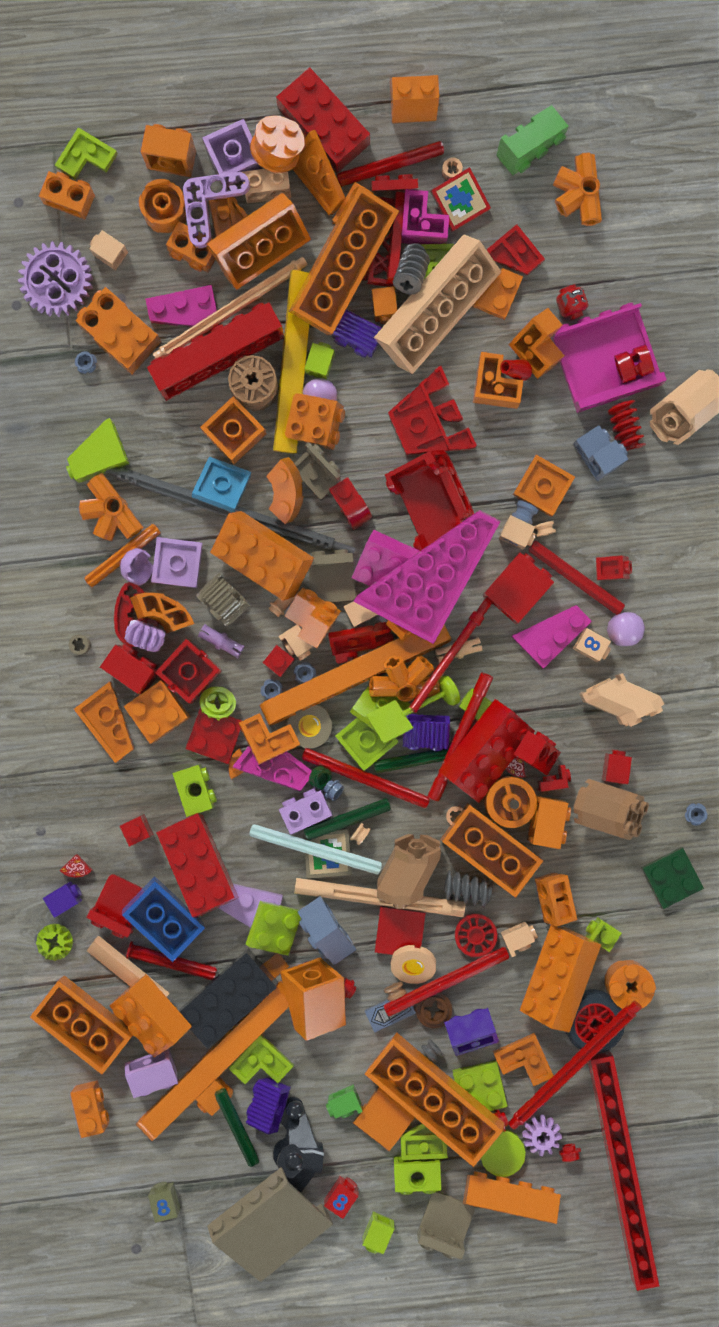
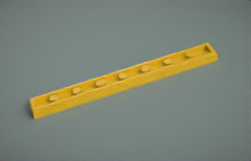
(292, 366)

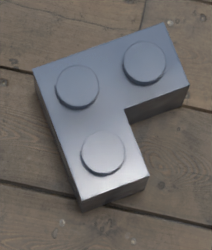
(599, 453)
(325, 931)

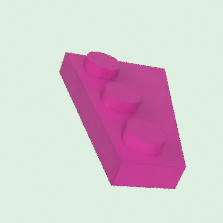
(182, 307)
(552, 635)
(281, 769)

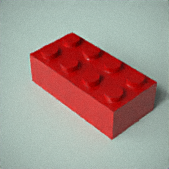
(317, 108)
(486, 750)
(197, 865)

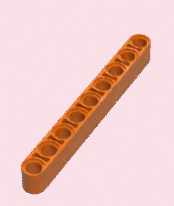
(347, 676)
(213, 1063)

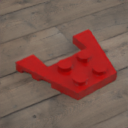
(419, 424)

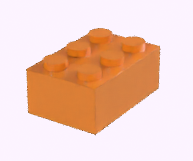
(150, 1016)

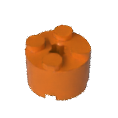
(153, 197)
(633, 972)

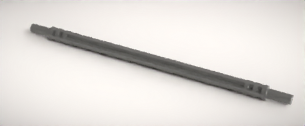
(185, 495)

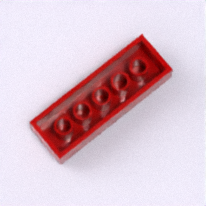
(216, 351)

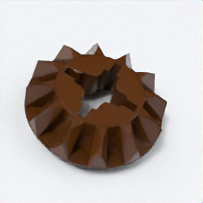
(439, 1018)

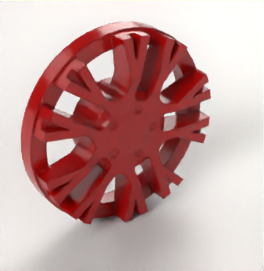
(475, 935)

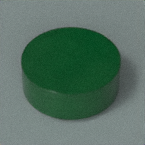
(320, 777)

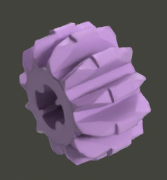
(144, 636)
(547, 1141)

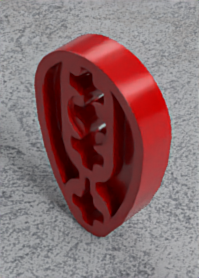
(122, 610)

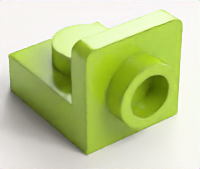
(602, 933)

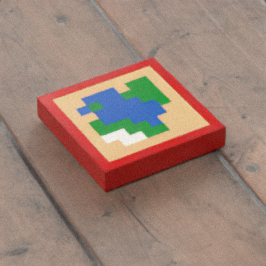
(460, 199)

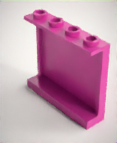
(590, 357)

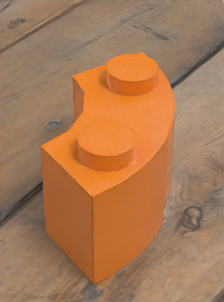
(287, 490)
(161, 609)

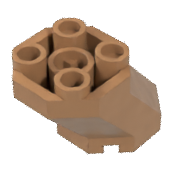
(610, 809)
(408, 870)

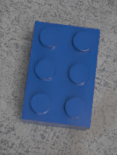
(163, 919)

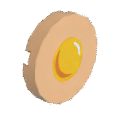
(413, 964)

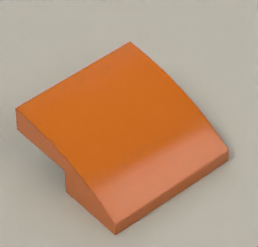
(383, 1119)

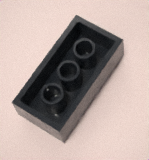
(228, 998)

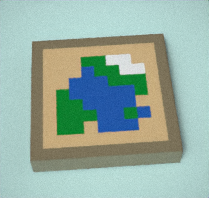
(320, 867)

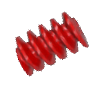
(625, 425)

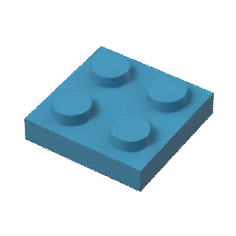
(221, 484)

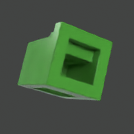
(344, 1103)

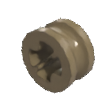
(86, 642)

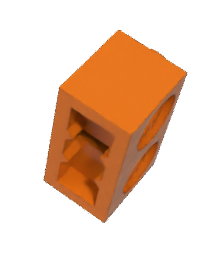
(64, 199)
(190, 251)
(96, 310)
(556, 899)

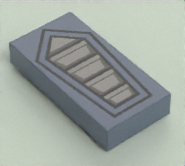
(379, 1018)

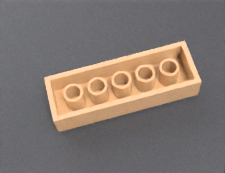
(439, 304)

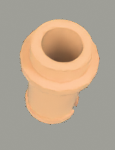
(279, 606)

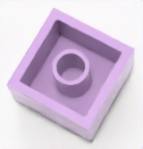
(231, 149)

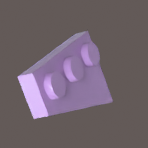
(246, 905)

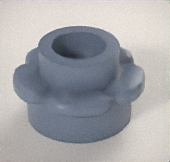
(81, 358)
(299, 669)
(265, 689)
(333, 790)
(700, 818)

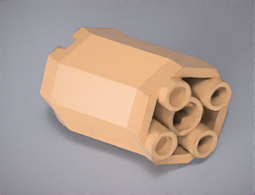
(686, 407)
(623, 700)

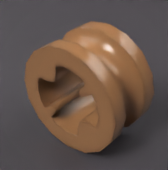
(395, 991)

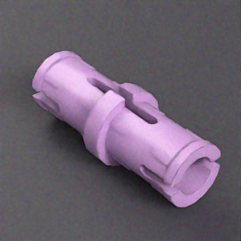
(221, 641)

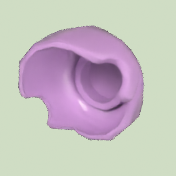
(320, 388)
(136, 566)
(625, 629)

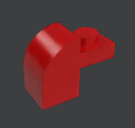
(351, 503)

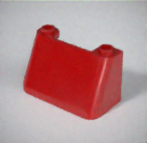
(430, 495)

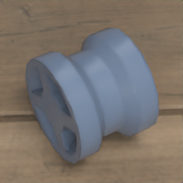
(525, 512)

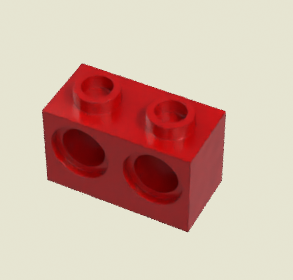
(538, 751)

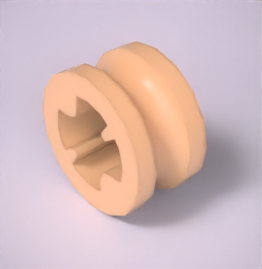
(449, 162)
(545, 529)
(455, 809)
(360, 834)

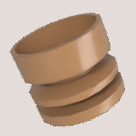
(259, 394)

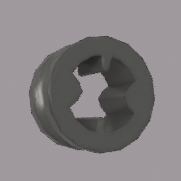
(432, 1050)

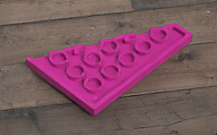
(429, 583)

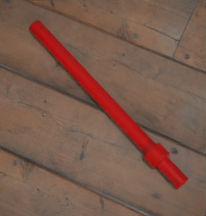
(475, 619)

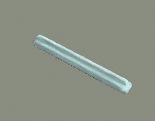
(315, 849)

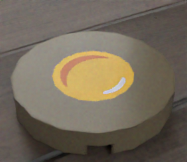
(311, 726)

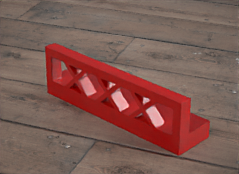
(393, 247)

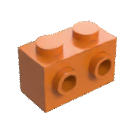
(89, 1109)

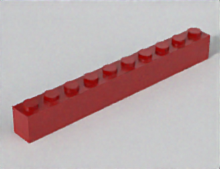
(623, 1171)

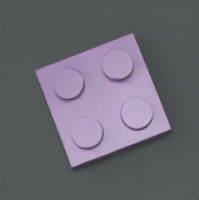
(177, 562)

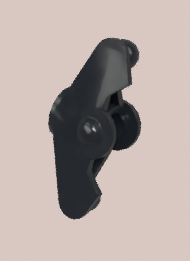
(298, 1151)

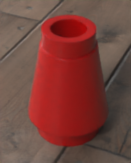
(517, 369)

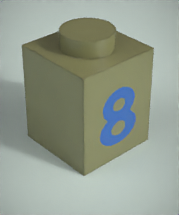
(164, 1201)

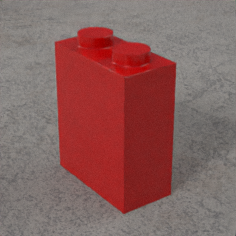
(519, 587)

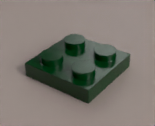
(672, 878)

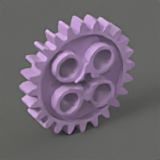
(69, 264)

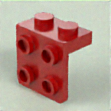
(108, 908)

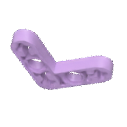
(204, 194)

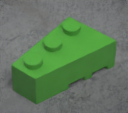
(532, 140)

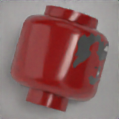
(572, 302)

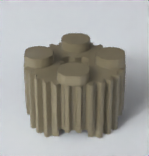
(223, 600)

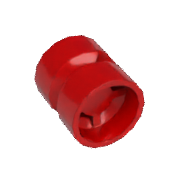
(628, 370)

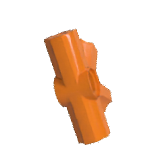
(575, 196)
(101, 508)
(402, 681)

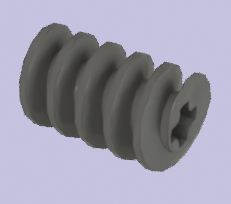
(411, 269)
(468, 889)

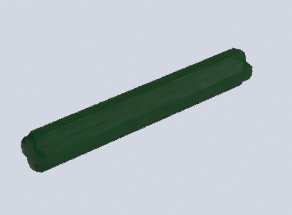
(410, 760)
(347, 819)
(236, 1127)

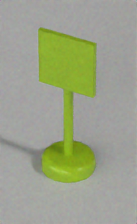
(392, 722)

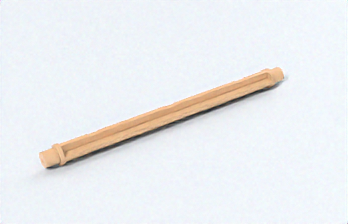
(231, 308)

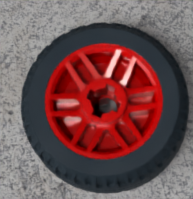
(593, 1005)

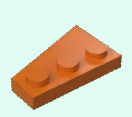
(318, 175)
(106, 722)

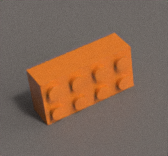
(259, 241)
(262, 555)
(491, 850)
(560, 978)
(82, 1024)

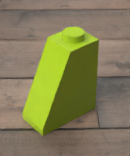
(97, 453)

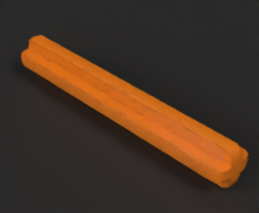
(114, 561)

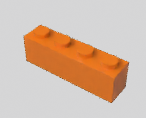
(512, 1198)

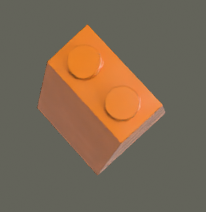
(414, 98)
(315, 998)

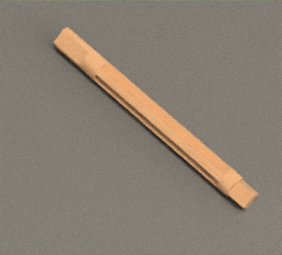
(369, 896)

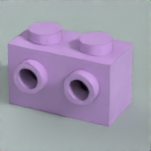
(305, 811)
(151, 1073)

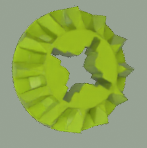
(225, 698)
(64, 939)

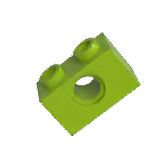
(191, 803)
(428, 1183)

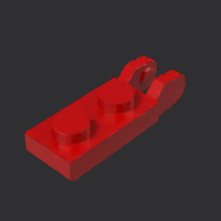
(360, 638)

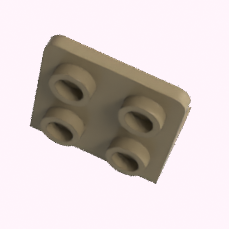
(317, 472)
(332, 576)
(445, 1225)

